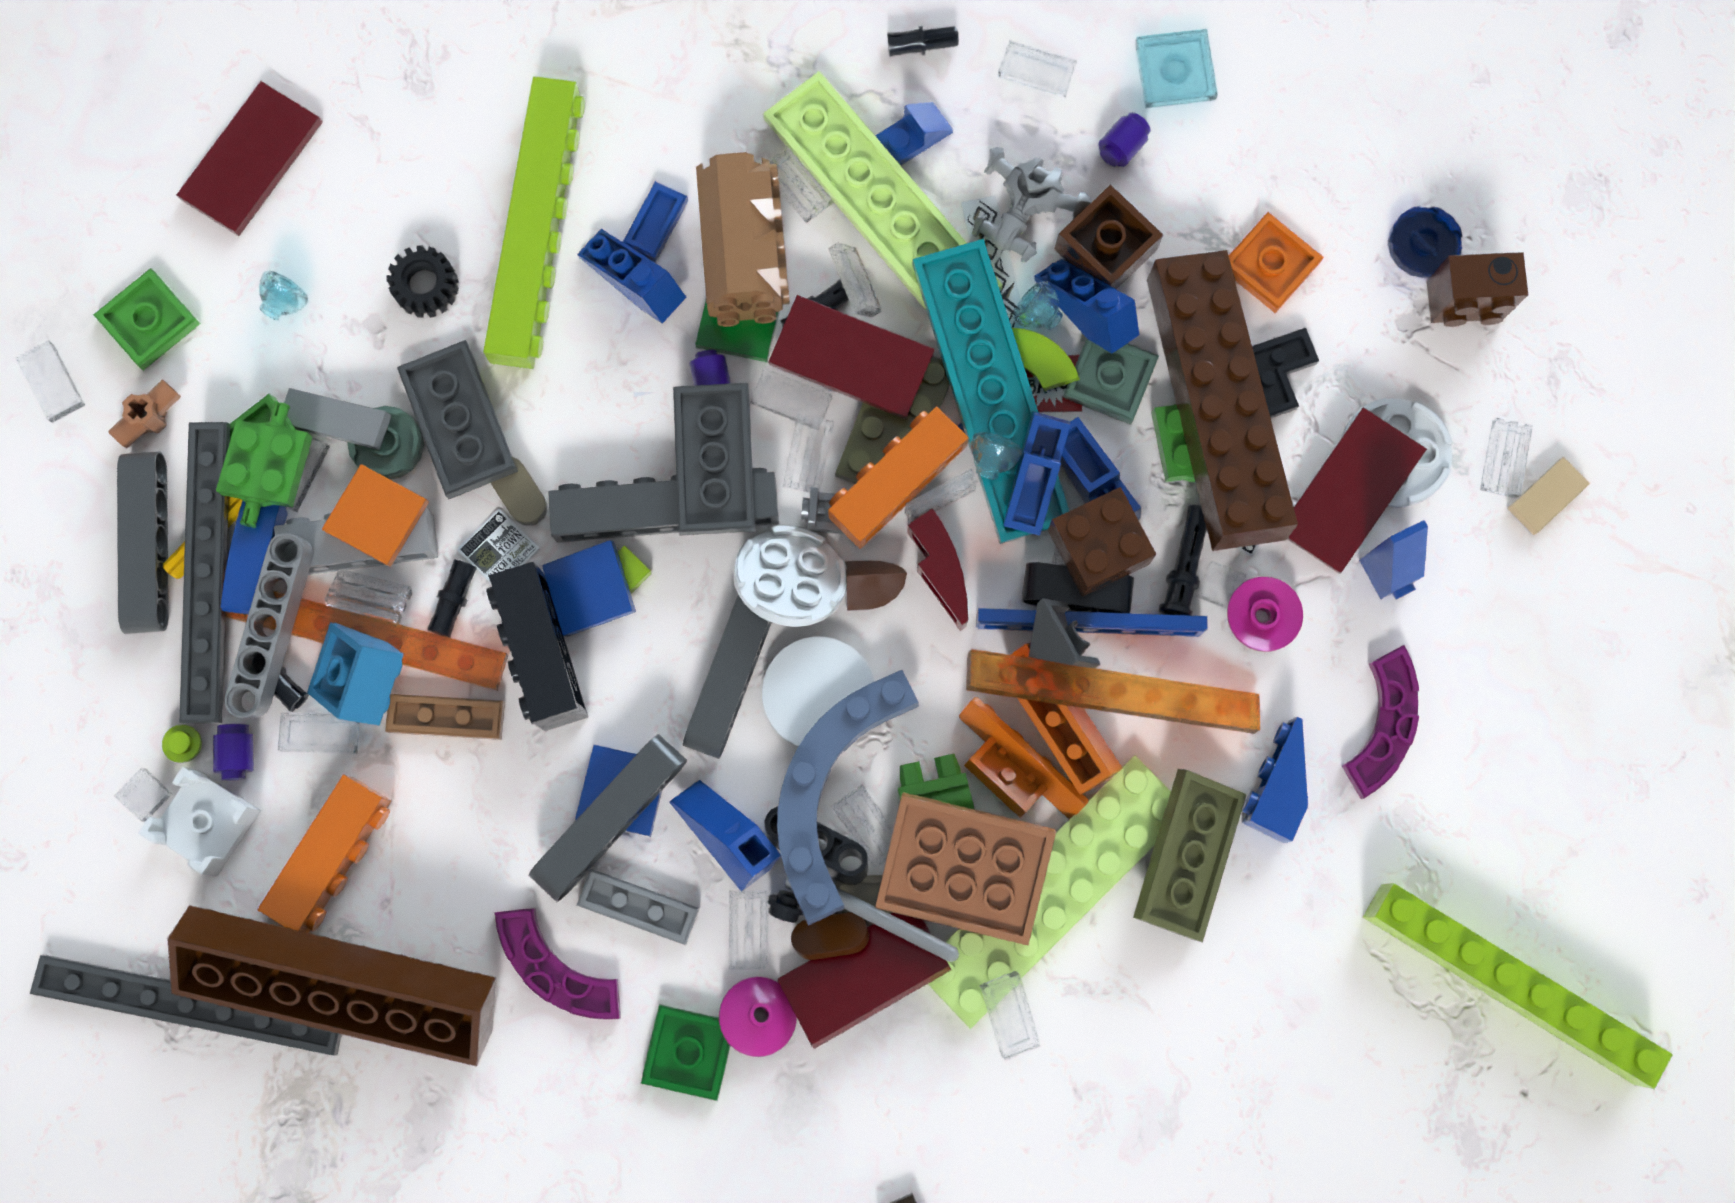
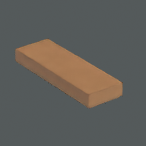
(445, 716)

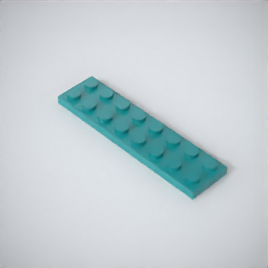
(981, 362)

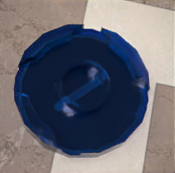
(1423, 240)

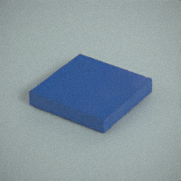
(588, 588)
(602, 769)

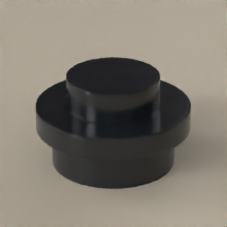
(784, 906)

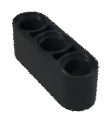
(1056, 583)
(837, 849)

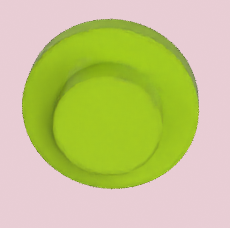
(181, 743)

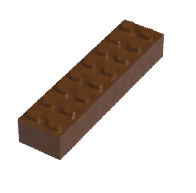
(1221, 401)
(331, 985)

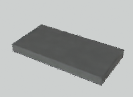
(457, 419)
(713, 459)

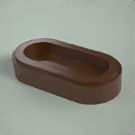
(830, 936)

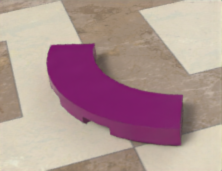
(1394, 725)
(548, 974)

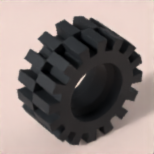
(413, 263)

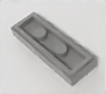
(337, 418)
(638, 906)

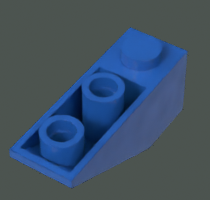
(633, 275)
(1093, 306)
(1282, 794)
(726, 834)

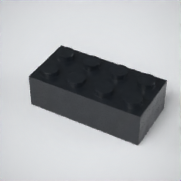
(537, 647)

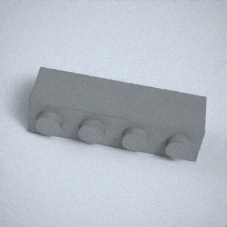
(333, 554)

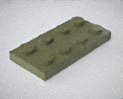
(877, 428)
(1189, 855)

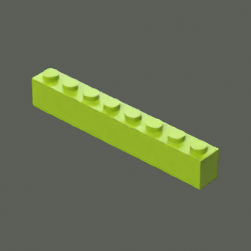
(533, 223)
(1518, 986)

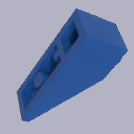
(1398, 561)

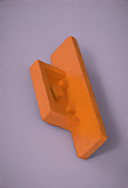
(1013, 767)

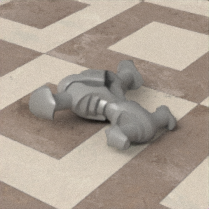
(1031, 192)

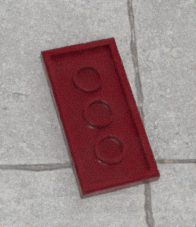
(249, 158)
(851, 357)
(1353, 489)
(847, 989)

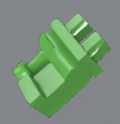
(950, 787)

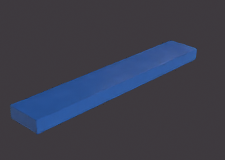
(1098, 622)

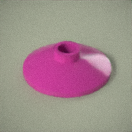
(1279, 603)
(738, 1019)

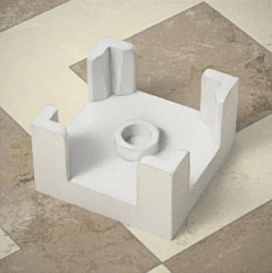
(202, 822)

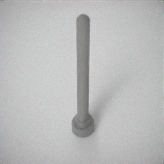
(896, 926)

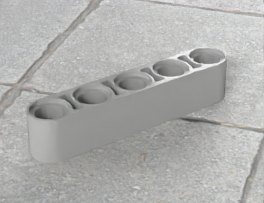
(255, 640)

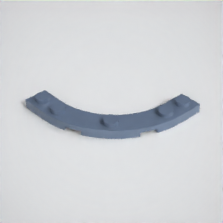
(807, 778)

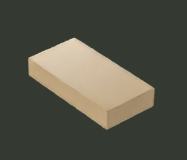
(1548, 496)

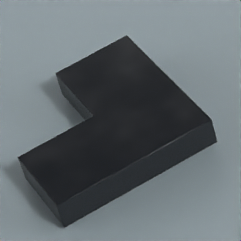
(1278, 359)

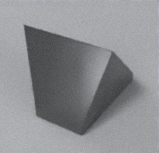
(1056, 640)

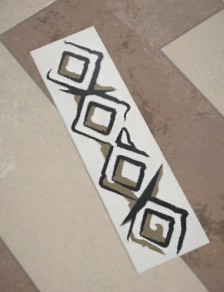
(999, 259)

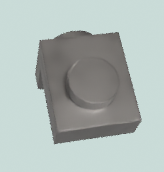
(816, 512)

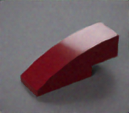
(941, 566)

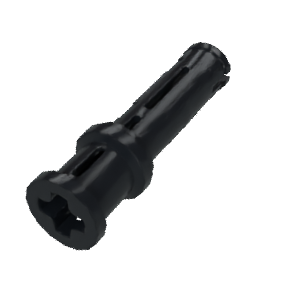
(1181, 581)

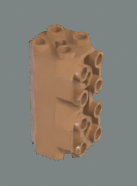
(742, 239)

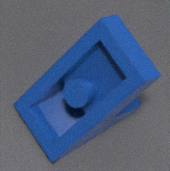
(916, 132)

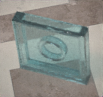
(1176, 68)

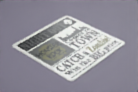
(497, 545)

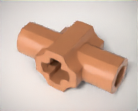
(133, 424)

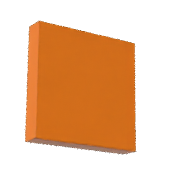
(1272, 262)
(375, 515)

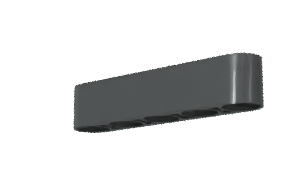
(142, 542)
(727, 681)
(607, 818)

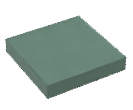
(1112, 381)

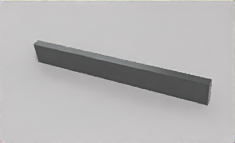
(204, 575)
(152, 999)

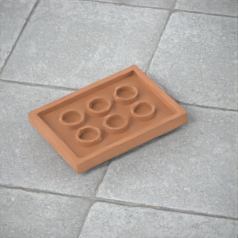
(965, 868)

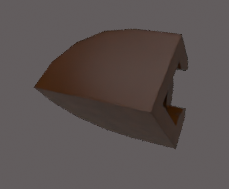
(872, 584)

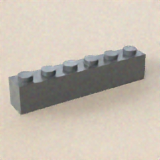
(637, 508)

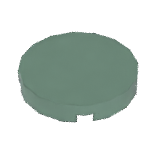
(399, 450)

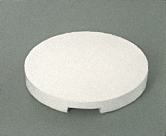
(1428, 430)
(790, 576)
(808, 682)

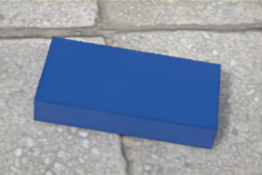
(655, 221)

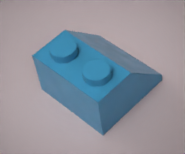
(355, 675)

